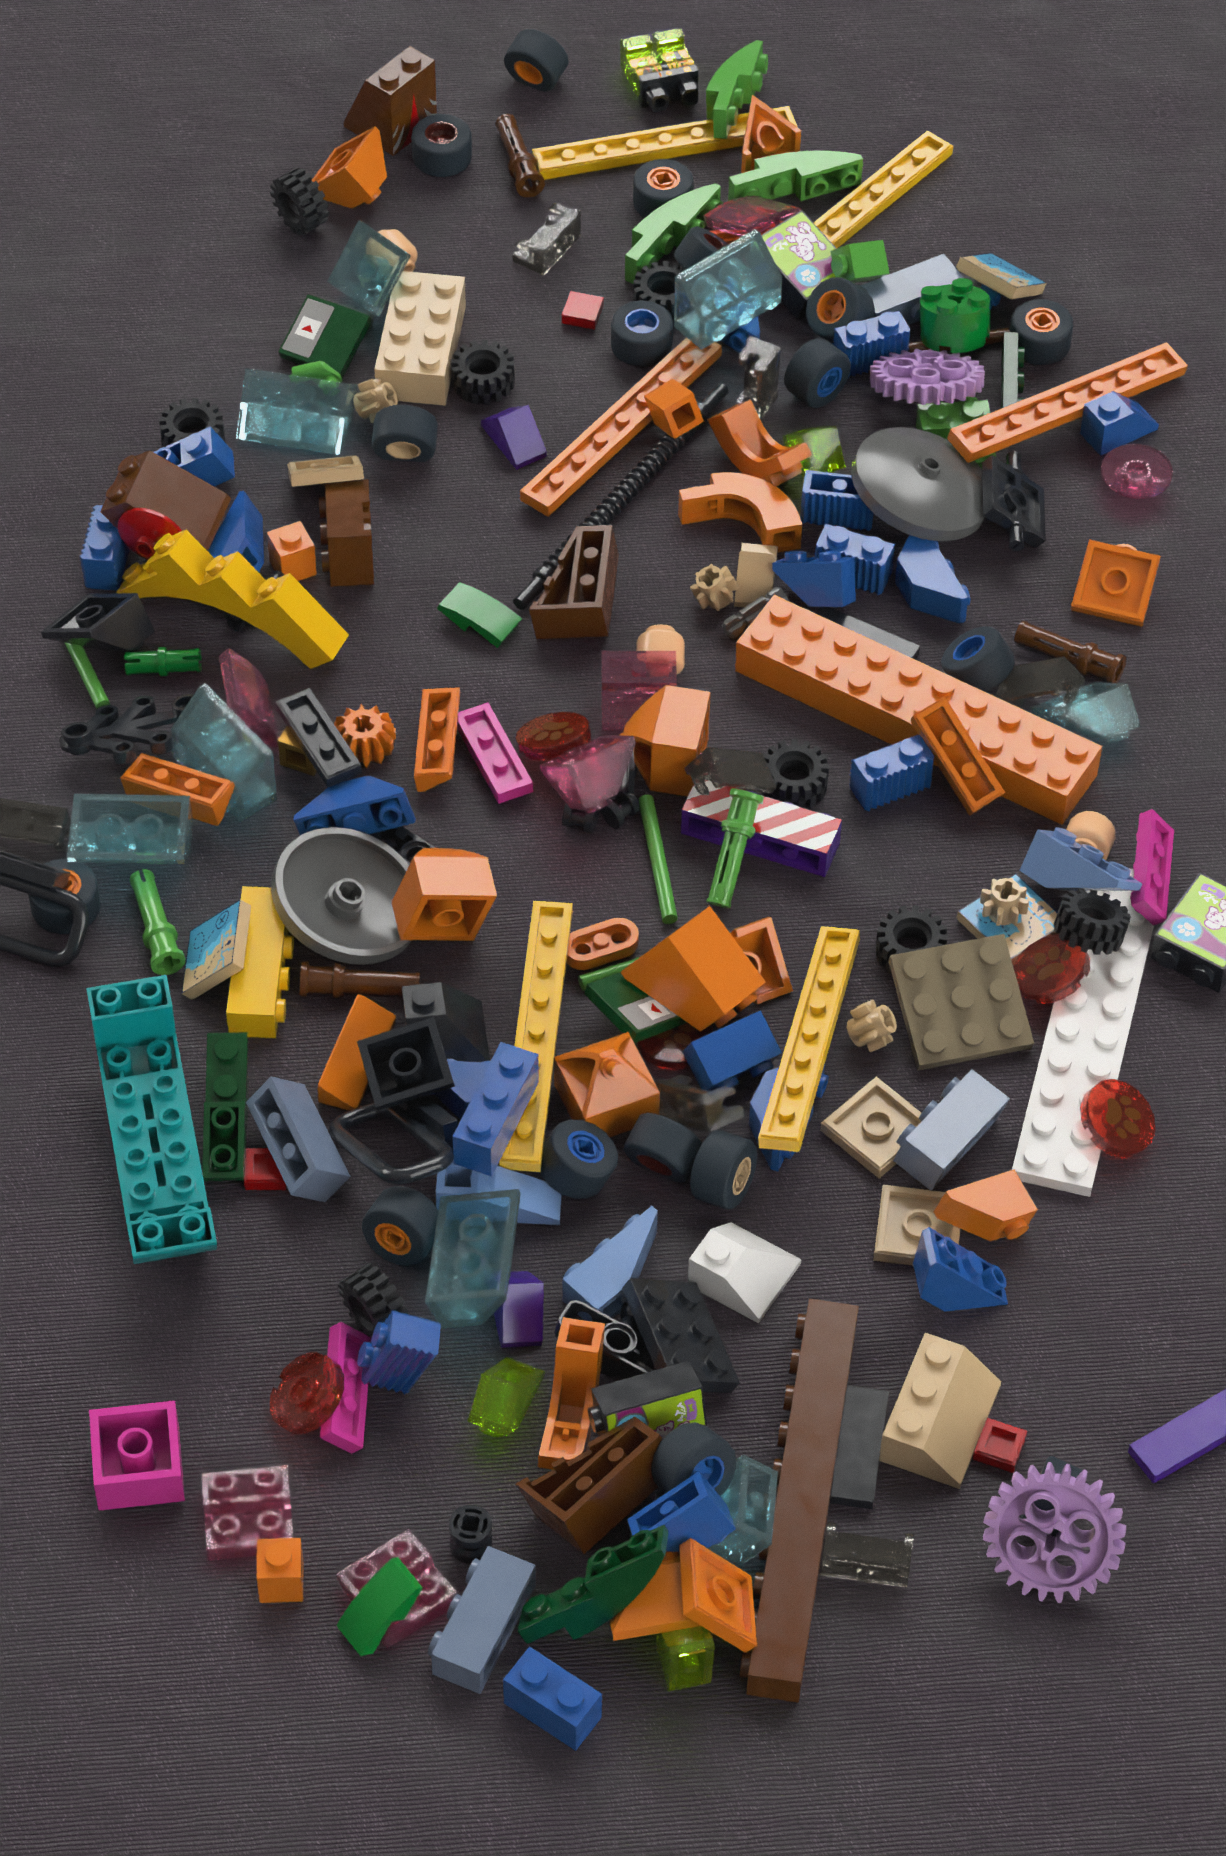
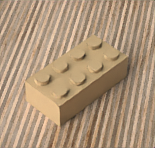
(421, 336)

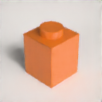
(673, 408)
(292, 551)
(280, 1570)

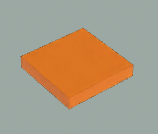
(1115, 583)
(717, 1595)

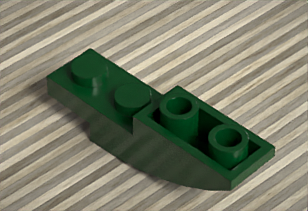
(225, 1107)
(610, 1585)

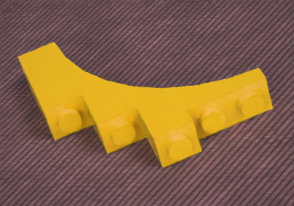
(232, 584)

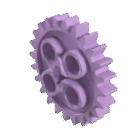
(927, 376)
(1037, 1563)

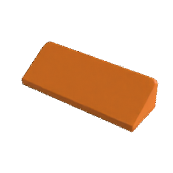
(436, 737)
(957, 756)
(157, 776)
(344, 1076)

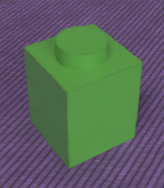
(860, 261)

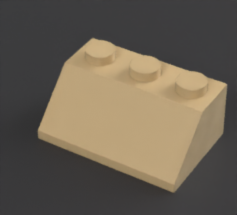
(939, 1412)

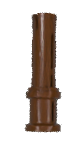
(509, 131)
(1088, 654)
(338, 980)

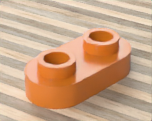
(599, 943)

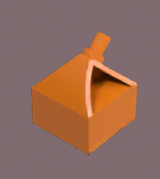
(668, 736)
(444, 895)
(606, 1084)

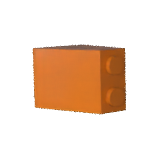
(698, 973)

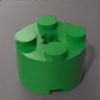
(954, 316)

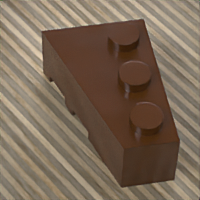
(347, 533)
(582, 588)
(597, 1487)

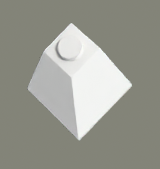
(741, 1270)

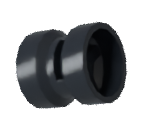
(470, 1543)

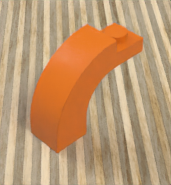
(753, 448)
(746, 500)
(575, 1374)

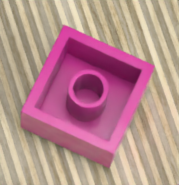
(136, 1455)

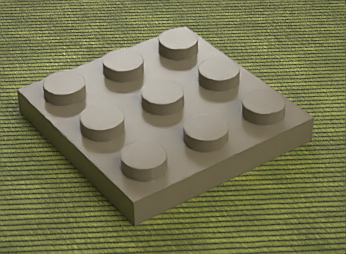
(961, 1002)

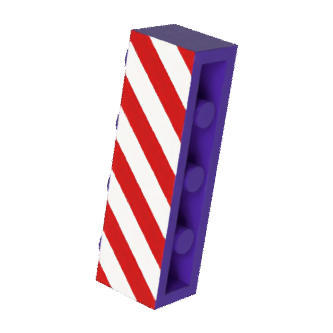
(782, 831)

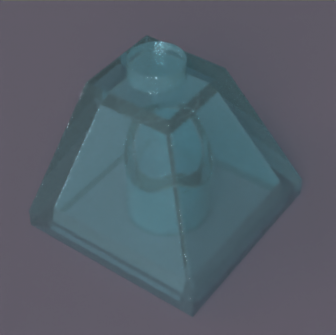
(369, 268)
(1098, 711)

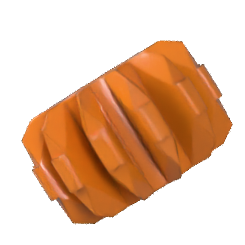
(367, 733)

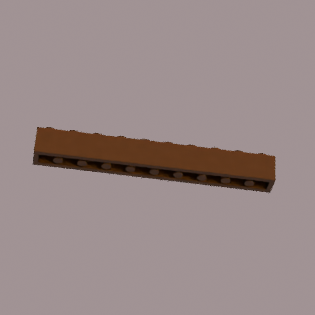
(802, 1500)

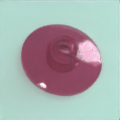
(1136, 471)

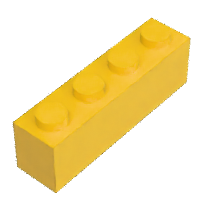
(257, 989)

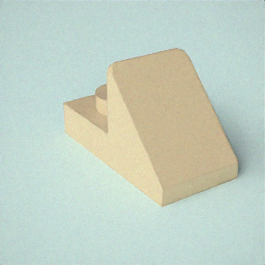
(754, 572)

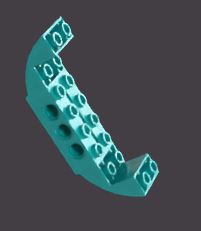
(150, 1120)

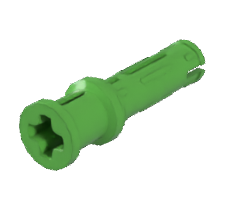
(737, 830)
(158, 934)

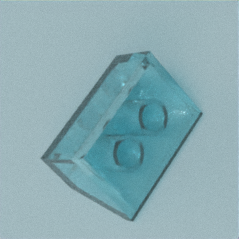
(726, 290)
(295, 411)
(221, 744)
(130, 829)
(472, 1256)

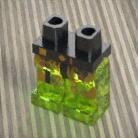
(660, 69)

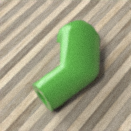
(318, 370)

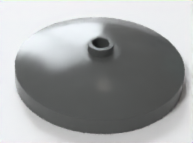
(919, 484)
(338, 894)

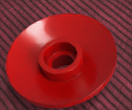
(143, 529)

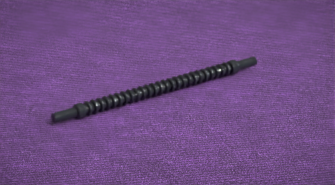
(624, 493)

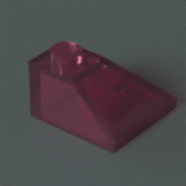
(590, 771)

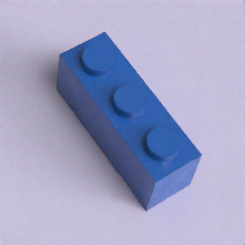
(495, 1109)

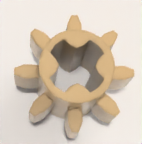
(373, 398)
(714, 587)
(1004, 901)
(871, 1025)

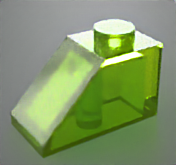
(824, 447)
(504, 1396)
(686, 1657)

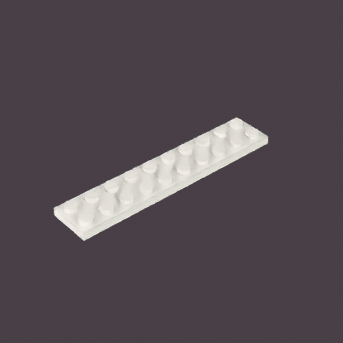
(1079, 1051)

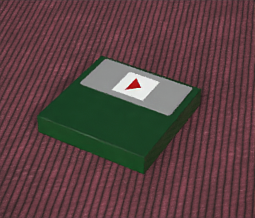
(325, 334)
(631, 1008)

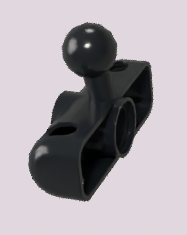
(622, 1347)

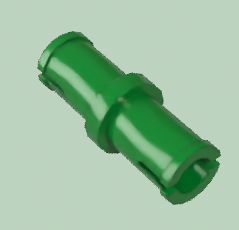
(163, 661)

